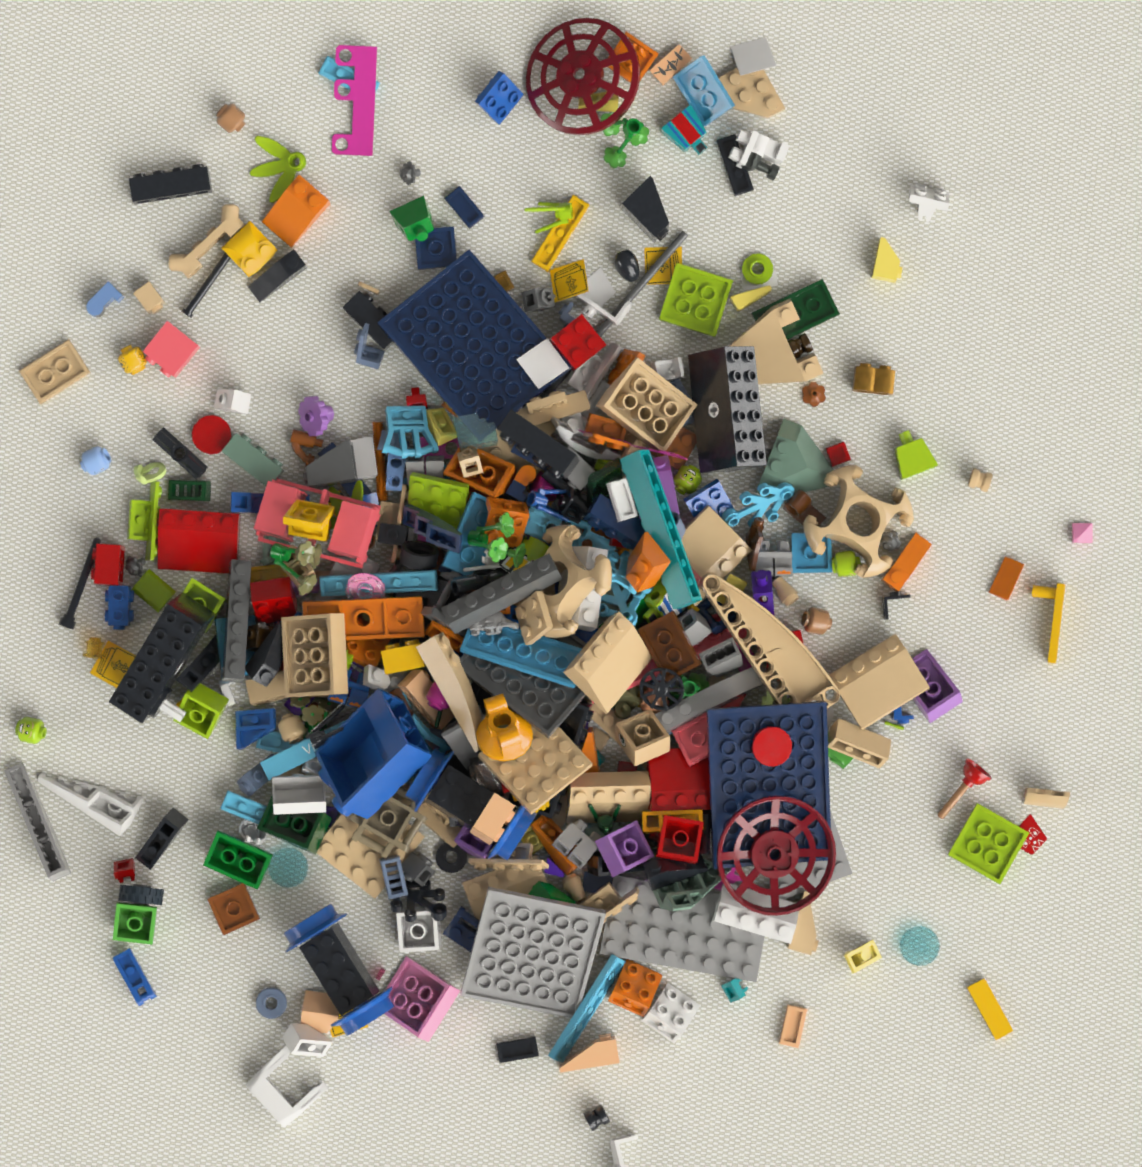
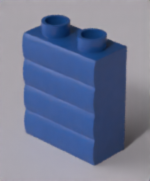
(372, 755)

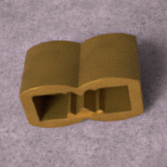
(873, 380)

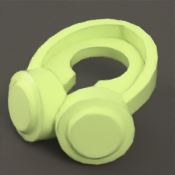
(140, 472)

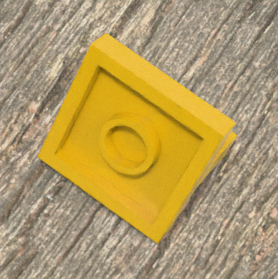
(309, 520)

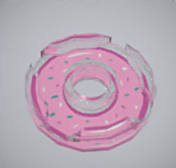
(367, 581)

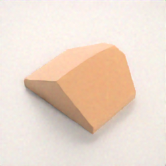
(318, 1011)

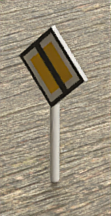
(507, 564)

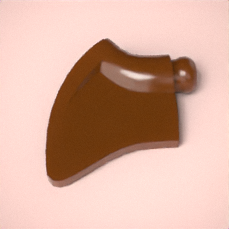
(753, 540)

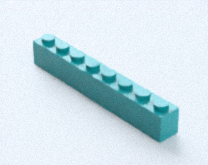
(660, 524)

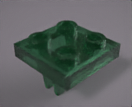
(597, 480)

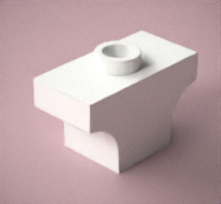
(232, 401)

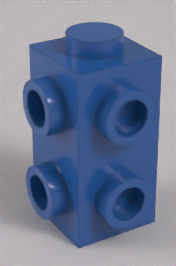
(119, 606)

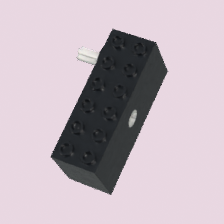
(727, 409)
(160, 660)

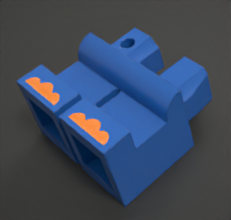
(358, 694)

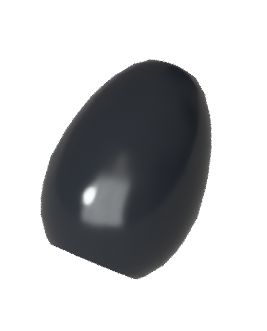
(627, 265)

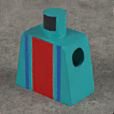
(686, 131)

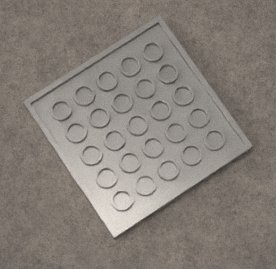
(532, 952)

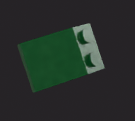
(297, 829)

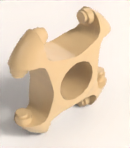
(838, 529)
(579, 582)

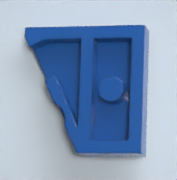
(253, 725)

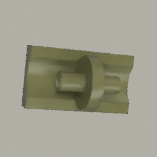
(627, 703)

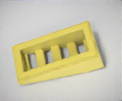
(610, 106)
(745, 299)

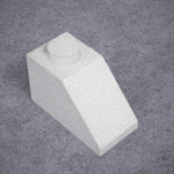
(305, 1040)

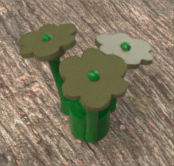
(313, 716)

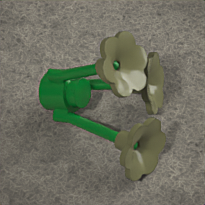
(304, 554)

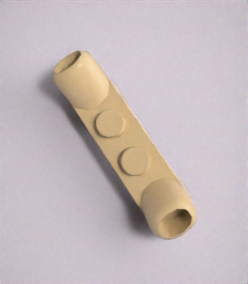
(189, 263)

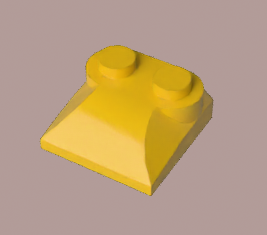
(249, 249)

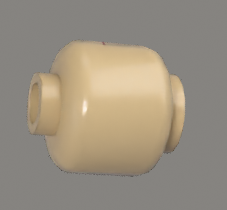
(292, 728)

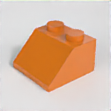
(646, 564)

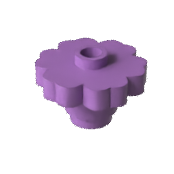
(315, 415)

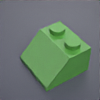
(134, 923)

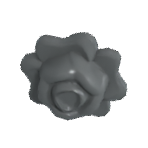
(409, 173)
(890, 540)
(134, 566)

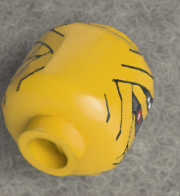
(132, 359)

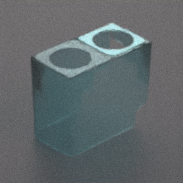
(474, 432)

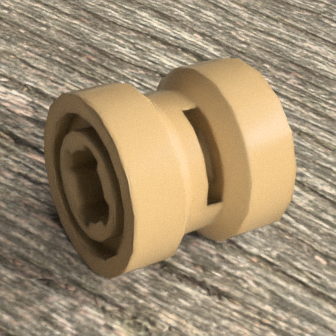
(980, 480)

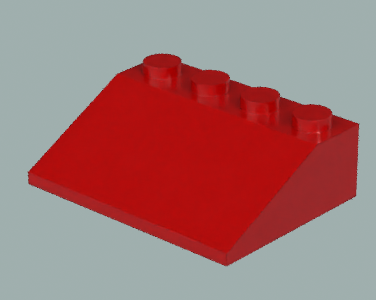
(197, 540)
(677, 784)

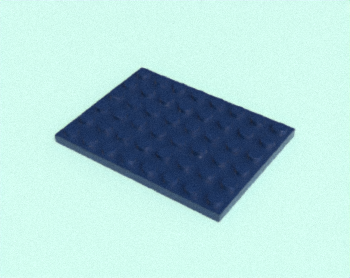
(466, 341)
(740, 778)

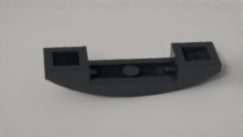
(200, 667)

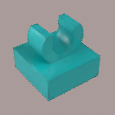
(733, 990)

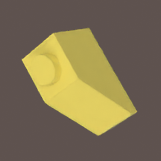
(886, 263)

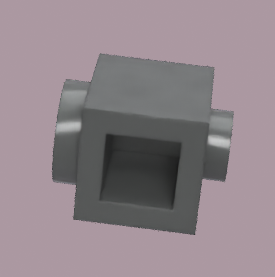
(538, 299)
(417, 868)

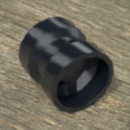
(596, 1117)

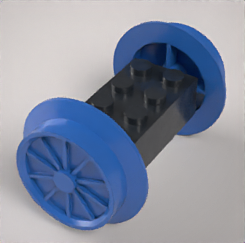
(464, 800)
(339, 970)

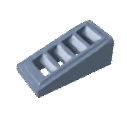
(390, 859)

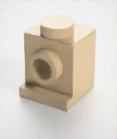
(467, 458)

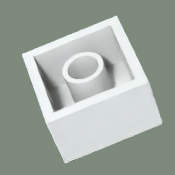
(420, 935)

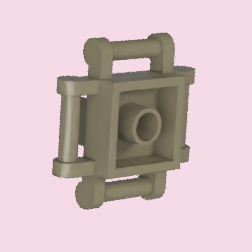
(389, 825)

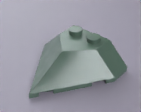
(795, 460)
(689, 891)

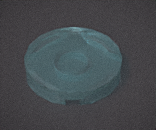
(288, 867)
(919, 946)

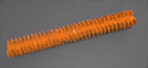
(379, 456)

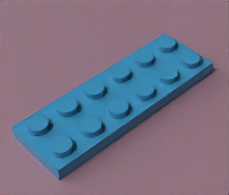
(542, 659)

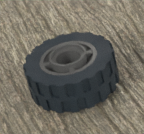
(141, 894)

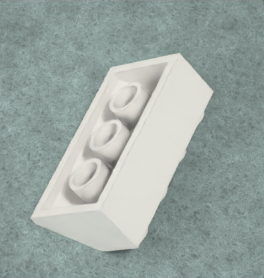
(588, 611)
(732, 913)

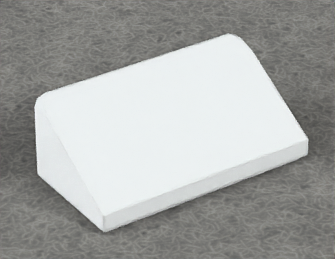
(365, 458)

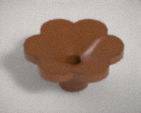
(813, 400)

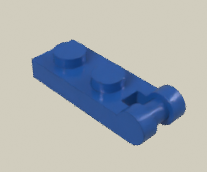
(134, 976)

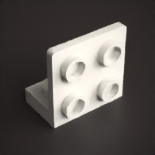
(671, 1013)

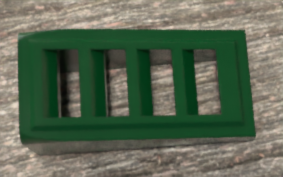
(205, 494)

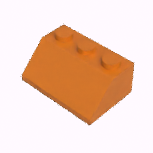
(493, 481)

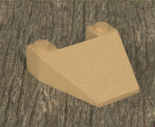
(772, 351)

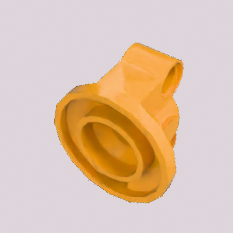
(507, 742)

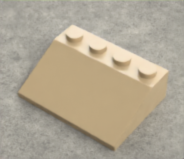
(647, 405)
(712, 547)
(314, 655)
(609, 662)
(879, 681)
(605, 792)
(507, 880)

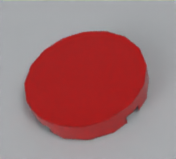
(211, 434)
(771, 746)

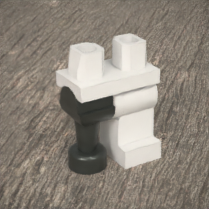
(758, 147)

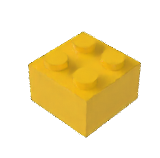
(402, 658)

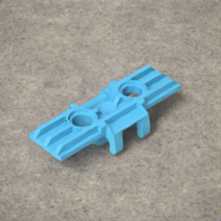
(539, 520)

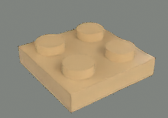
(533, 617)

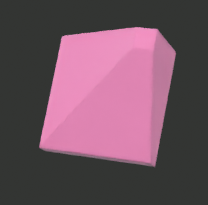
(1081, 532)

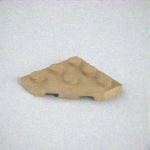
(752, 93)

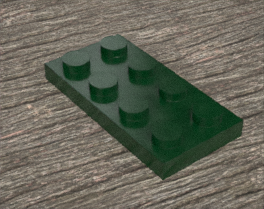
(812, 305)

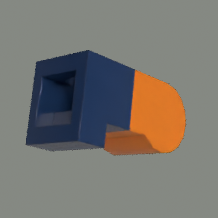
(518, 486)

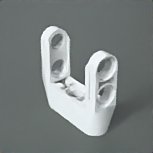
(273, 1098)

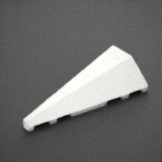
(108, 808)

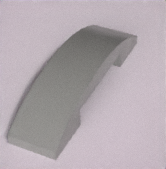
(582, 446)

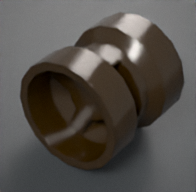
(800, 345)

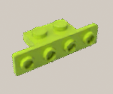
(143, 520)

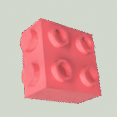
(170, 350)

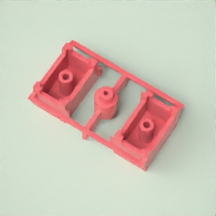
(352, 528)

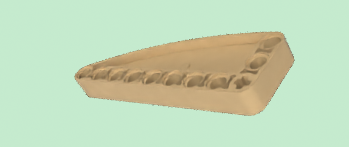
(787, 657)

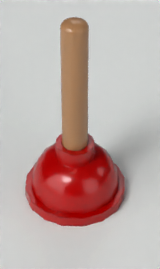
(973, 775)

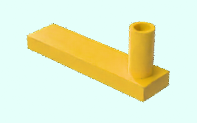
(1058, 595)

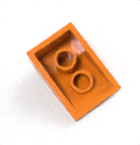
(296, 211)

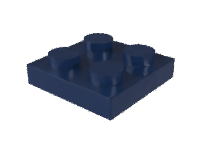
(437, 249)

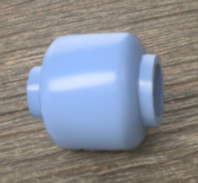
(95, 460)

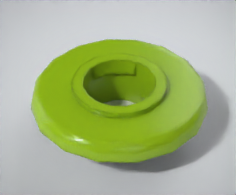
(757, 278)

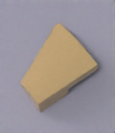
(1046, 798)

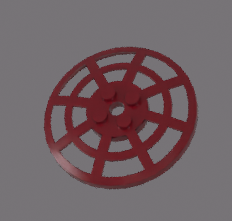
(591, 80)
(784, 864)

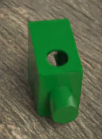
(413, 219)

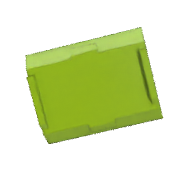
(153, 590)

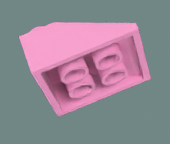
(419, 999)

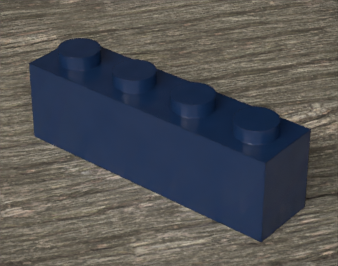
(602, 516)

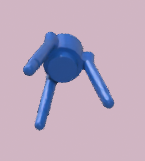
(539, 501)

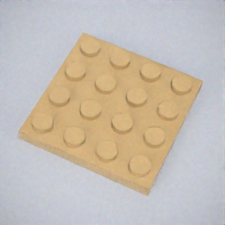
(541, 770)
(356, 859)

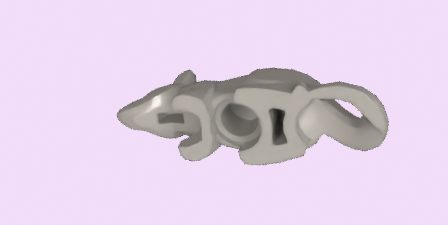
(493, 624)

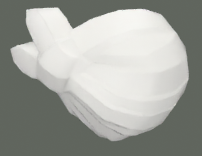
(250, 834)

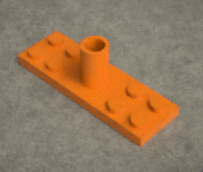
(388, 616)

